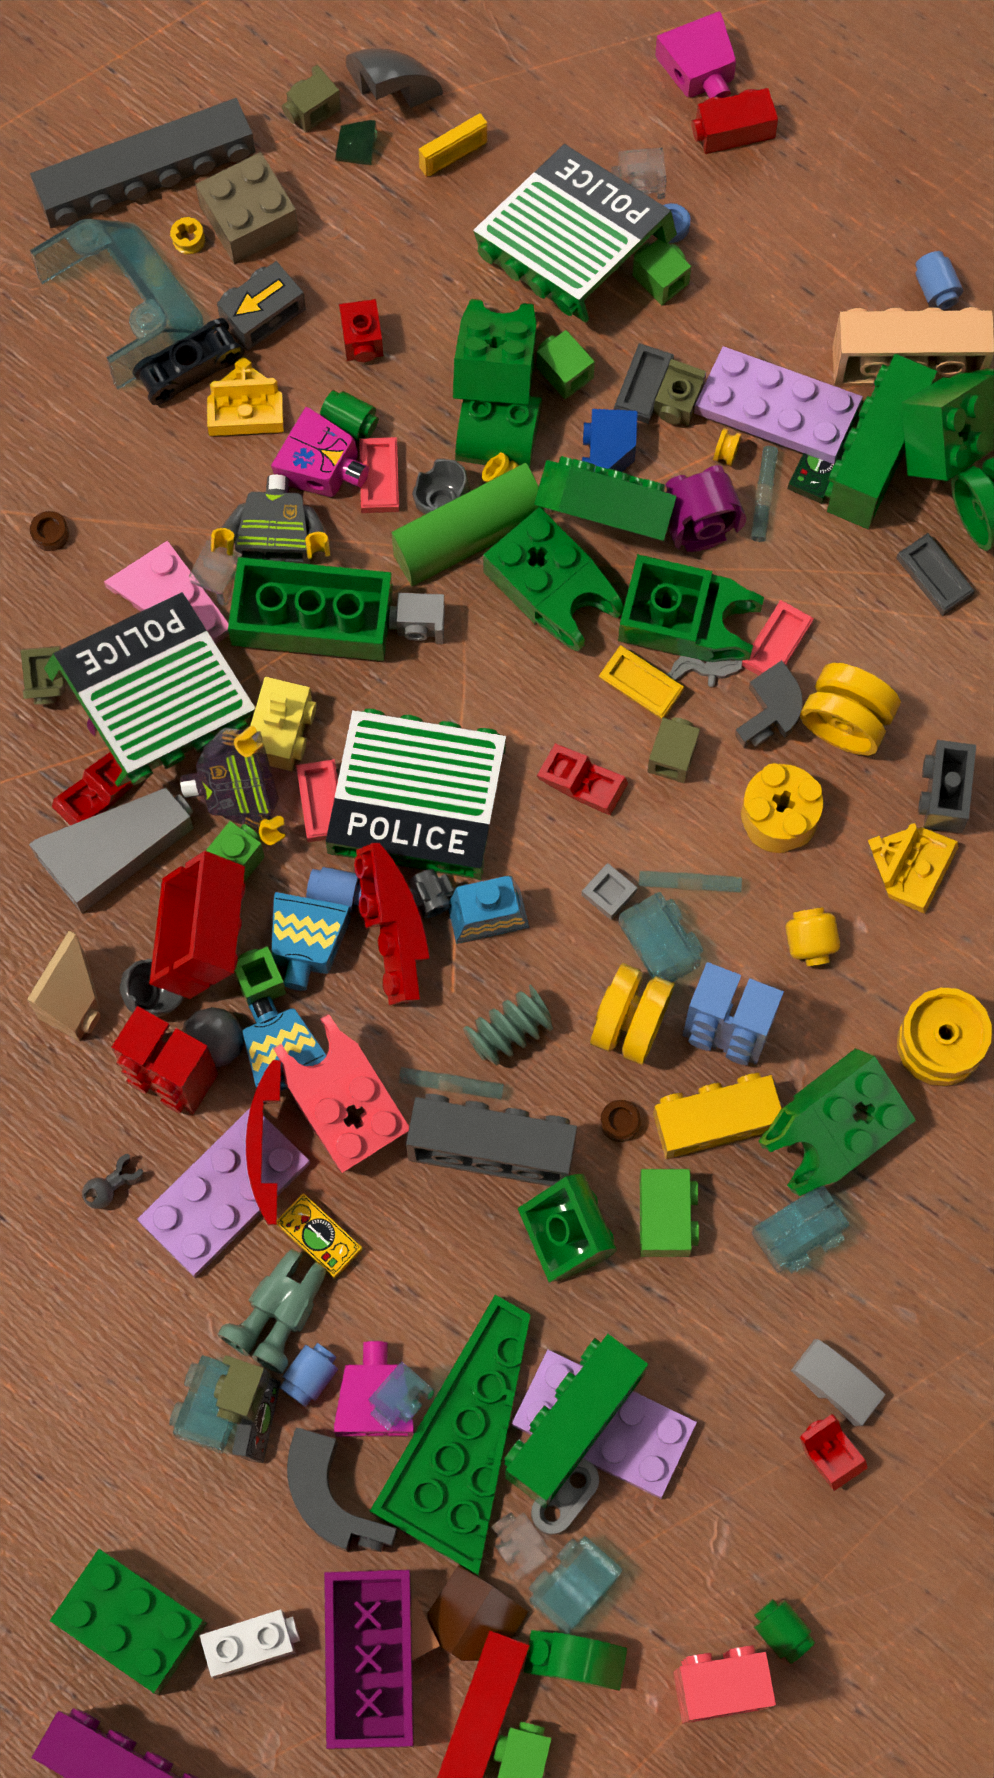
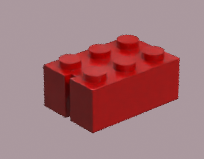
(198, 925)
(174, 1070)

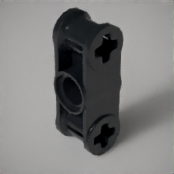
(203, 346)

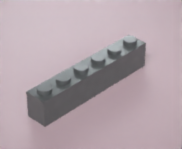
(143, 163)

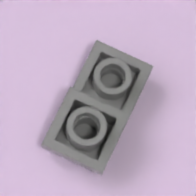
(839, 1381)

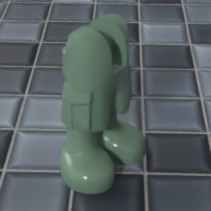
(279, 1299)

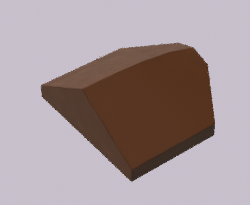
(468, 1612)

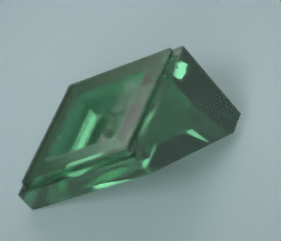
(357, 142)

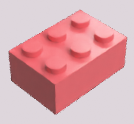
(723, 1686)

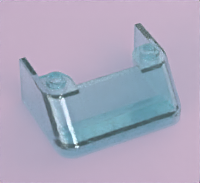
(166, 310)

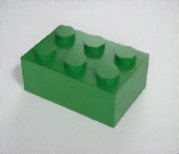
(606, 497)
(128, 1622)

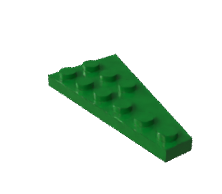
(453, 1462)

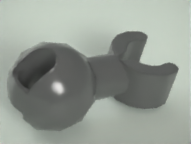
(103, 1188)

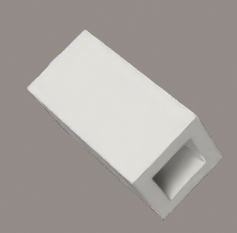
(249, 1643)

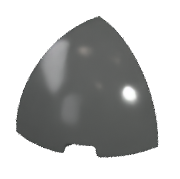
(388, 71)

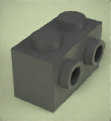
(949, 786)

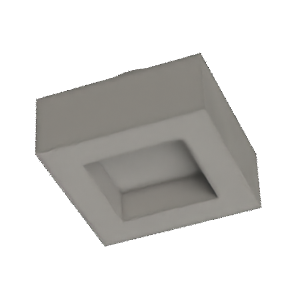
(609, 891)

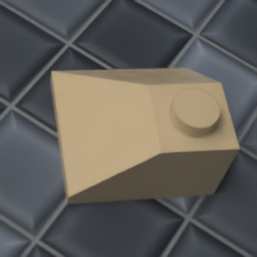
(66, 991)

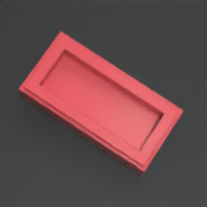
(381, 487)
(778, 638)
(317, 792)

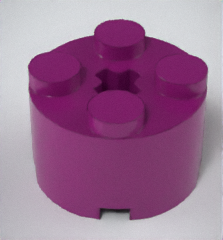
(704, 509)

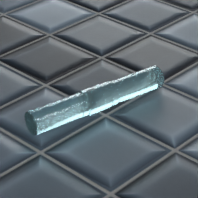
(764, 493)
(690, 881)
(451, 1083)

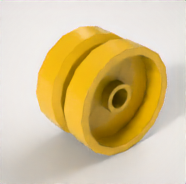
(850, 708)
(628, 1012)
(950, 1014)

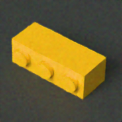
(716, 1115)

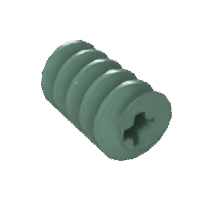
(510, 1026)

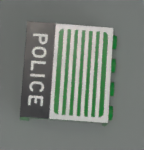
(570, 229)
(153, 687)
(416, 792)

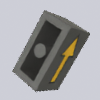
(261, 305)

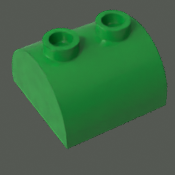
(497, 428)
(567, 1228)

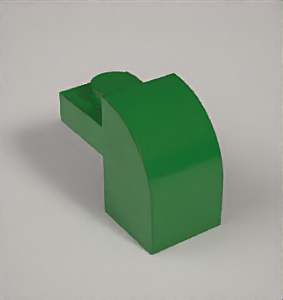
(575, 1659)

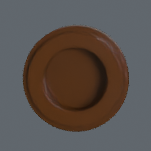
(49, 531)
(620, 1120)

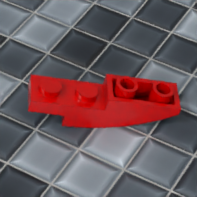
(391, 906)

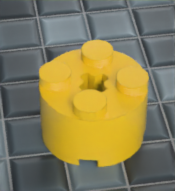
(787, 787)

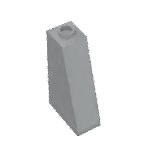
(112, 846)

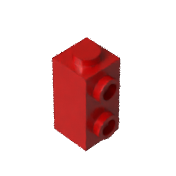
(735, 120)

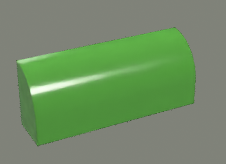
(464, 525)

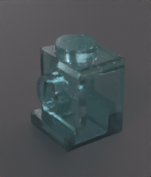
(399, 1397)

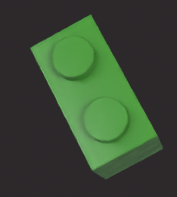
(666, 1213)

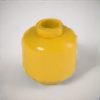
(812, 936)

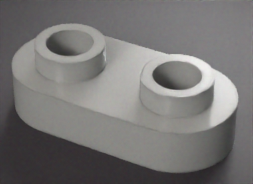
(568, 1501)

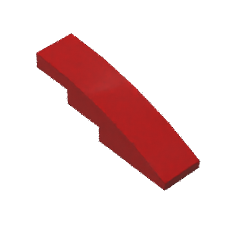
(484, 1708)

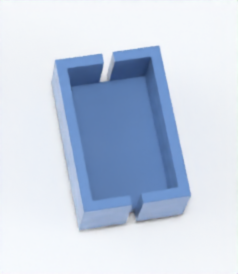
(712, 1026)

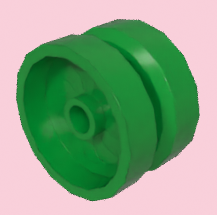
(975, 502)

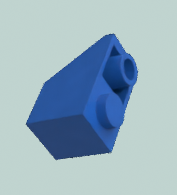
(611, 438)

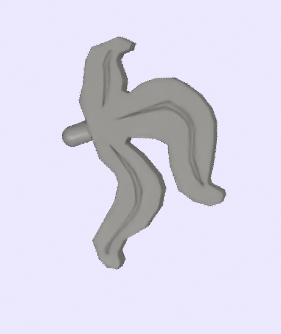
(709, 669)

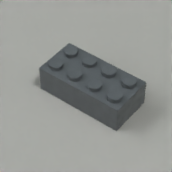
(490, 1141)

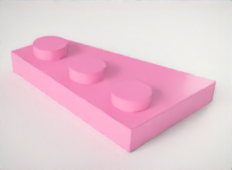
(160, 577)

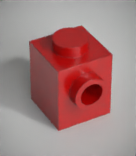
(361, 330)

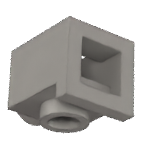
(419, 616)

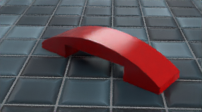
(266, 1093)

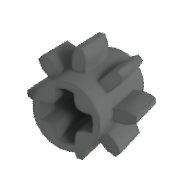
(431, 892)

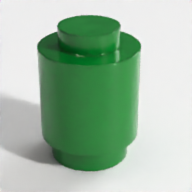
(350, 414)
(783, 1630)

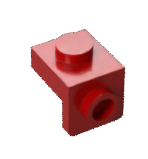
(832, 1452)

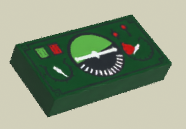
(812, 476)

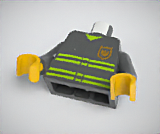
(273, 526)

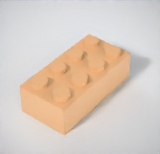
(931, 337)

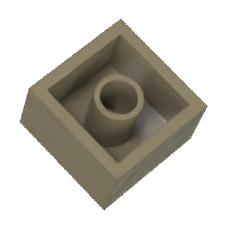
(247, 207)

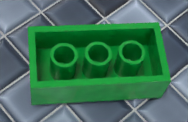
(876, 444)
(310, 608)
(575, 1421)

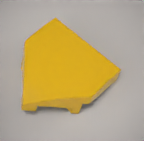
(244, 403)
(913, 864)

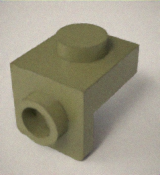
(36, 680)

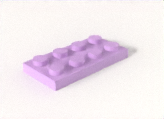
(778, 404)
(215, 1196)
(637, 1444)

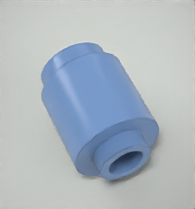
(938, 280)
(334, 887)
(309, 1374)

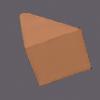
(422, 1635)

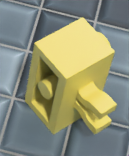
(281, 718)

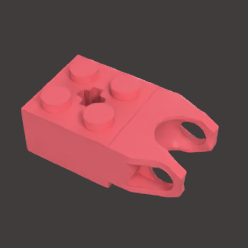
(333, 1086)

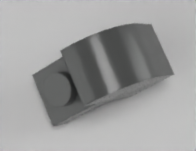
(782, 705)

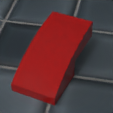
(581, 780)
(92, 793)

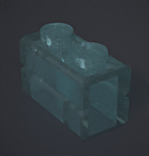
(660, 938)
(800, 1230)

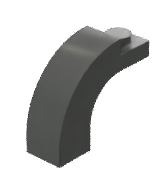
(308, 1482)

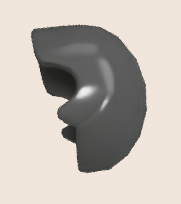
(440, 485)
(138, 992)
(218, 1031)

